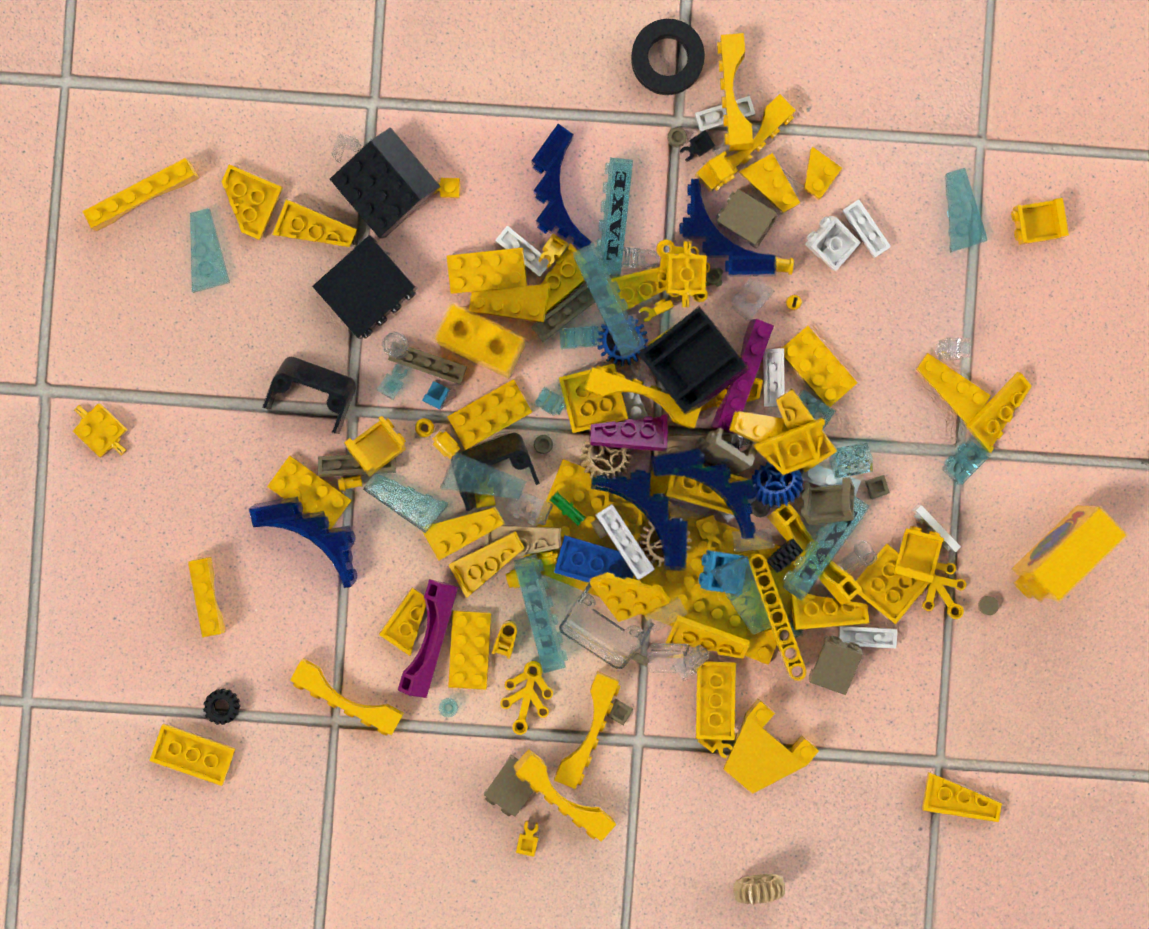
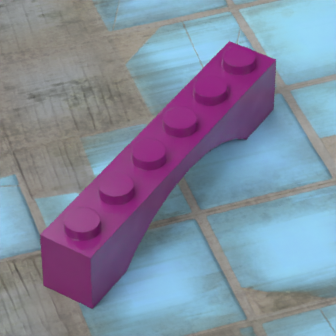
(752, 351)
(439, 603)

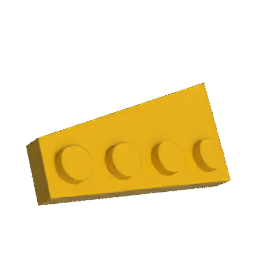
(516, 302)
(795, 415)
(757, 427)
(826, 612)
(953, 799)

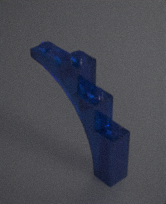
(549, 161)
(699, 226)
(716, 477)
(656, 508)
(314, 526)

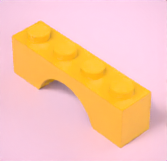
(208, 612)

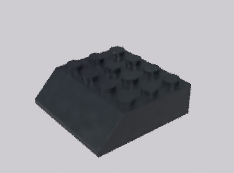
(385, 182)
(693, 361)

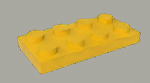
(486, 270)
(818, 366)
(489, 414)
(312, 491)
(697, 493)
(469, 650)
(715, 701)
(192, 754)

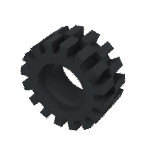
(784, 555)
(211, 712)

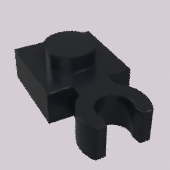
(699, 144)

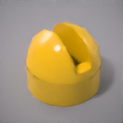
(789, 302)

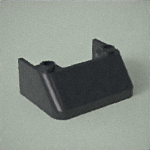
(338, 386)
(497, 450)

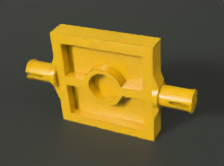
(686, 274)
(100, 430)

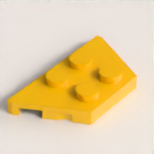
(793, 448)

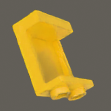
(1040, 221)
(376, 446)
(918, 554)

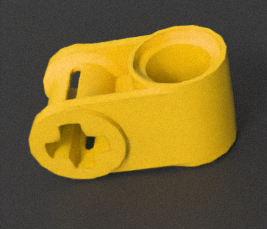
(504, 642)

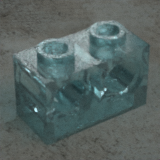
(579, 337)
(550, 402)
(815, 405)
(851, 460)
(968, 466)

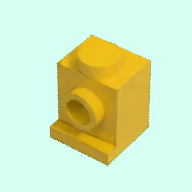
(721, 168)

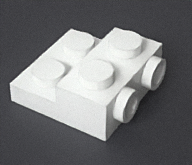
(832, 242)

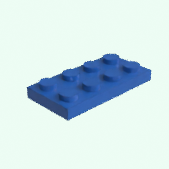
(587, 560)

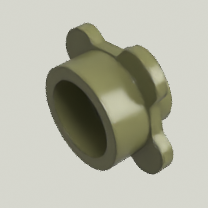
(717, 280)

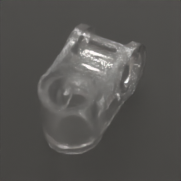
(638, 258)

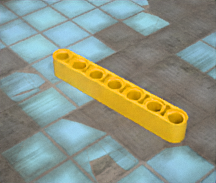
(783, 623)

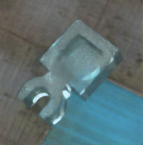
(391, 385)

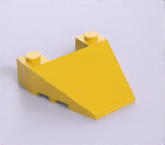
(759, 757)

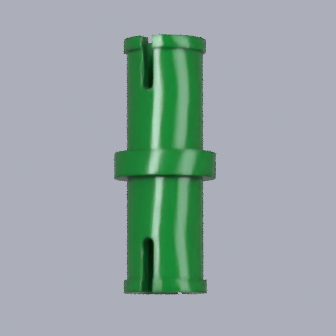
(567, 508)

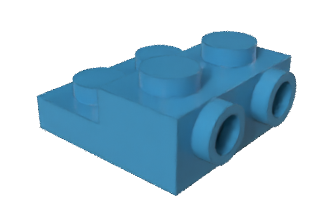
(713, 560)

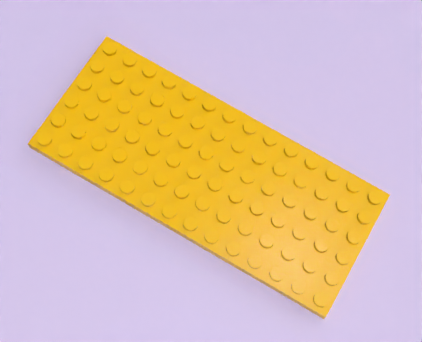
(701, 605)

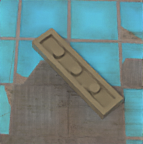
(564, 313)
(433, 365)
(347, 465)

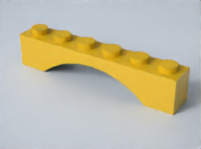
(774, 115)
(738, 127)
(119, 204)
(604, 383)
(834, 578)
(311, 678)
(572, 766)
(593, 819)

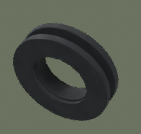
(674, 30)

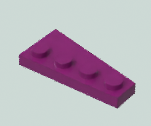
(632, 434)

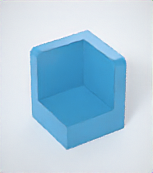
(436, 395)

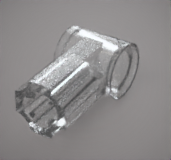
(862, 555)
(694, 660)

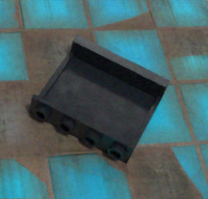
(365, 288)

